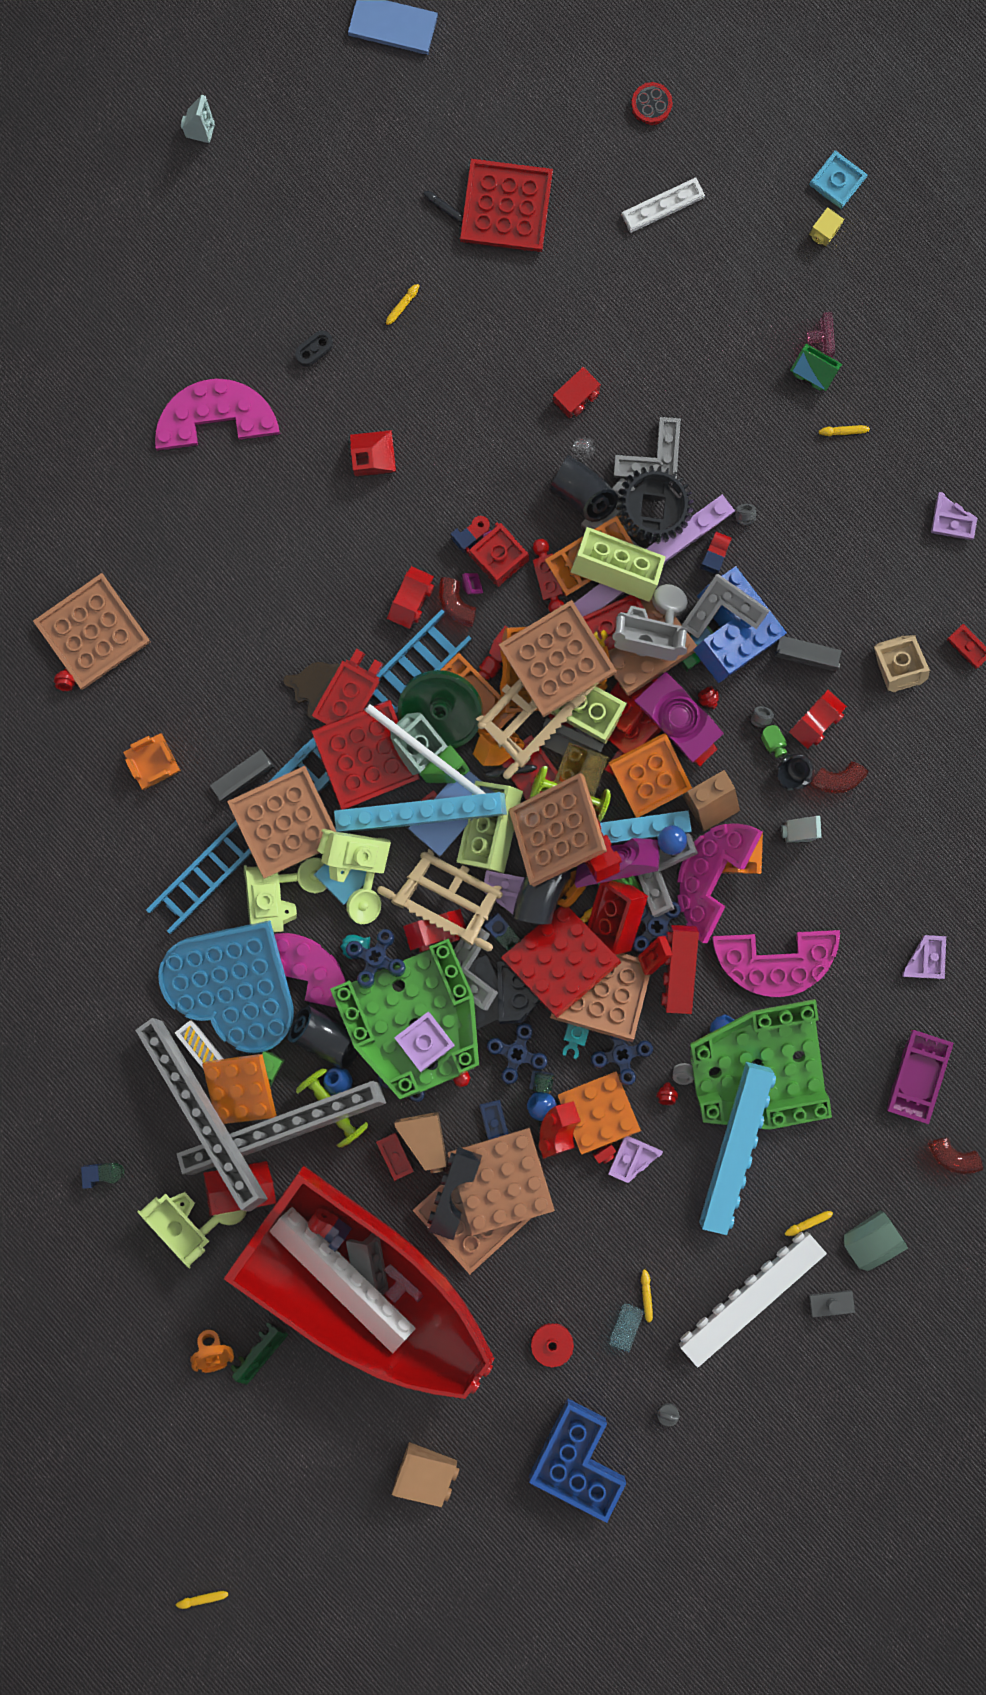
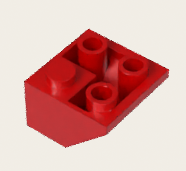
(372, 453)

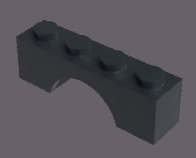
(463, 1169)

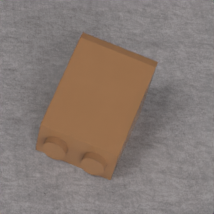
(712, 800)
(424, 1139)
(425, 1476)

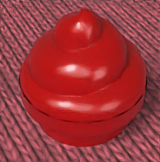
(64, 680)
(708, 697)
(667, 1095)

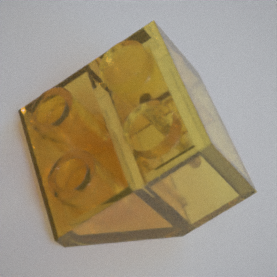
(583, 761)

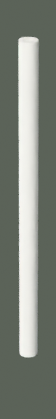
(423, 750)

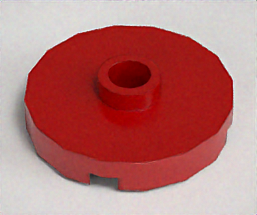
(552, 1333)

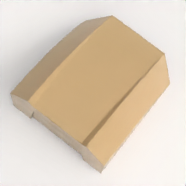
(901, 663)

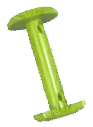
(541, 784)
(321, 1093)

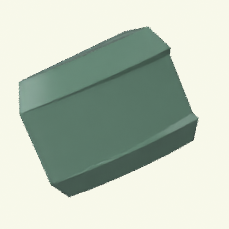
(422, 731)
(874, 1242)

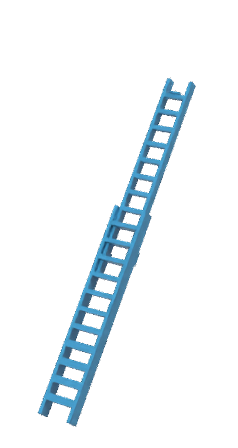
(296, 762)

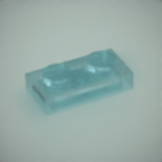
(626, 1327)

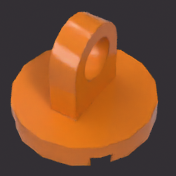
(211, 1357)

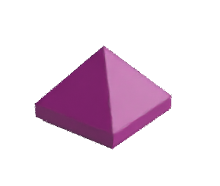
(471, 583)

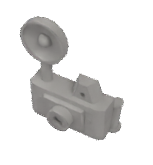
(651, 637)

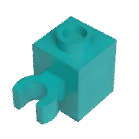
(575, 1036)

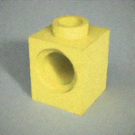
(826, 227)

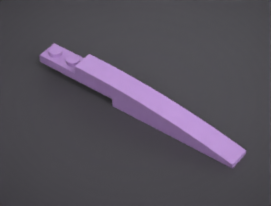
(698, 525)

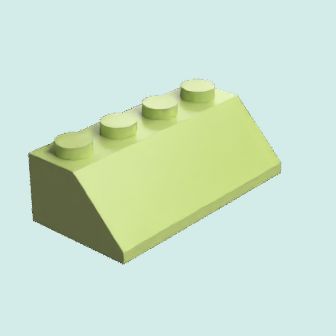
(618, 564)
(597, 714)
(489, 839)

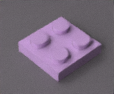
(424, 1041)

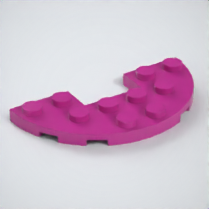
(214, 402)
(702, 871)
(310, 962)
(780, 973)

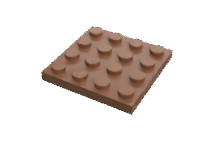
(91, 631)
(557, 658)
(637, 670)
(282, 821)
(557, 830)
(612, 1003)
(507, 1183)
(467, 1249)

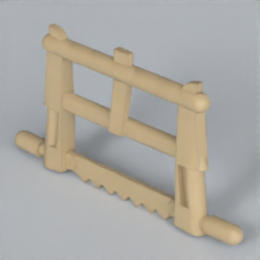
(502, 737)
(481, 912)

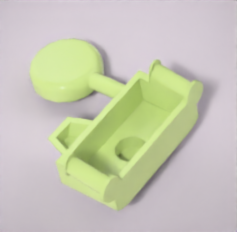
(361, 853)
(265, 898)
(177, 1231)

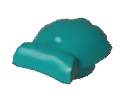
(365, 942)

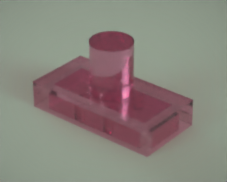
(825, 335)
(402, 1285)

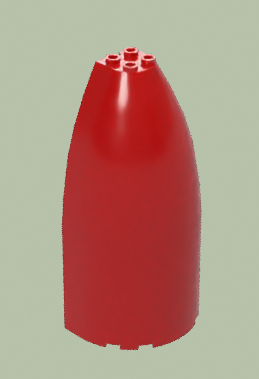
(439, 1357)

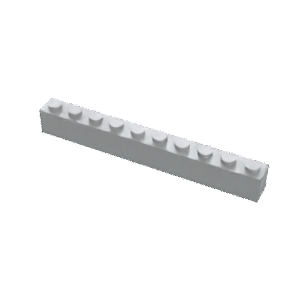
(201, 1115)
(290, 1125)

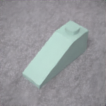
(198, 122)
(801, 829)

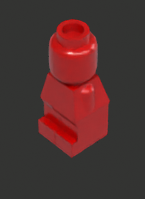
(492, 664)

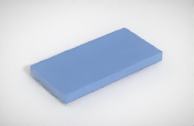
(393, 24)
(441, 835)

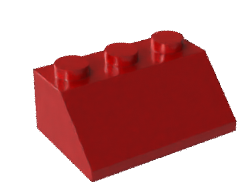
(617, 915)
(220, 1198)

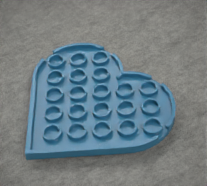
(233, 982)

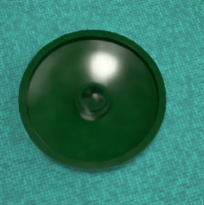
(445, 702)

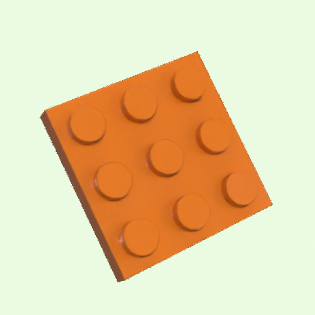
(650, 775)
(239, 1088)
(602, 1111)

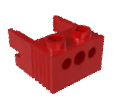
(499, 554)

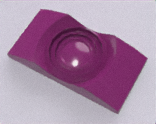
(679, 717)
(637, 858)
(919, 1076)

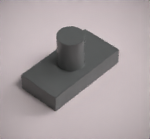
(831, 1303)

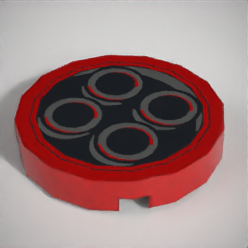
(651, 103)

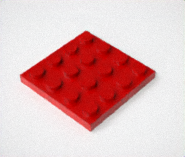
(506, 205)
(361, 756)
(561, 961)

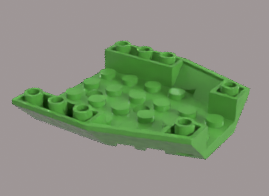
(380, 1013)
(773, 1038)

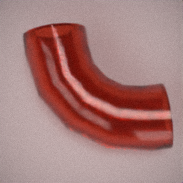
(452, 602)
(841, 781)
(953, 1160)

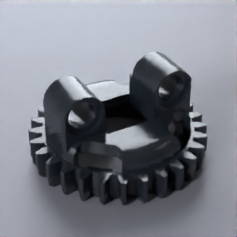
(654, 488)

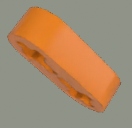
(571, 892)

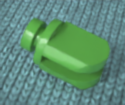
(774, 740)

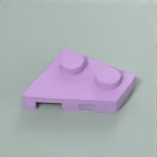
(952, 519)
(511, 886)
(928, 958)
(632, 1158)

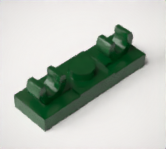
(258, 1354)

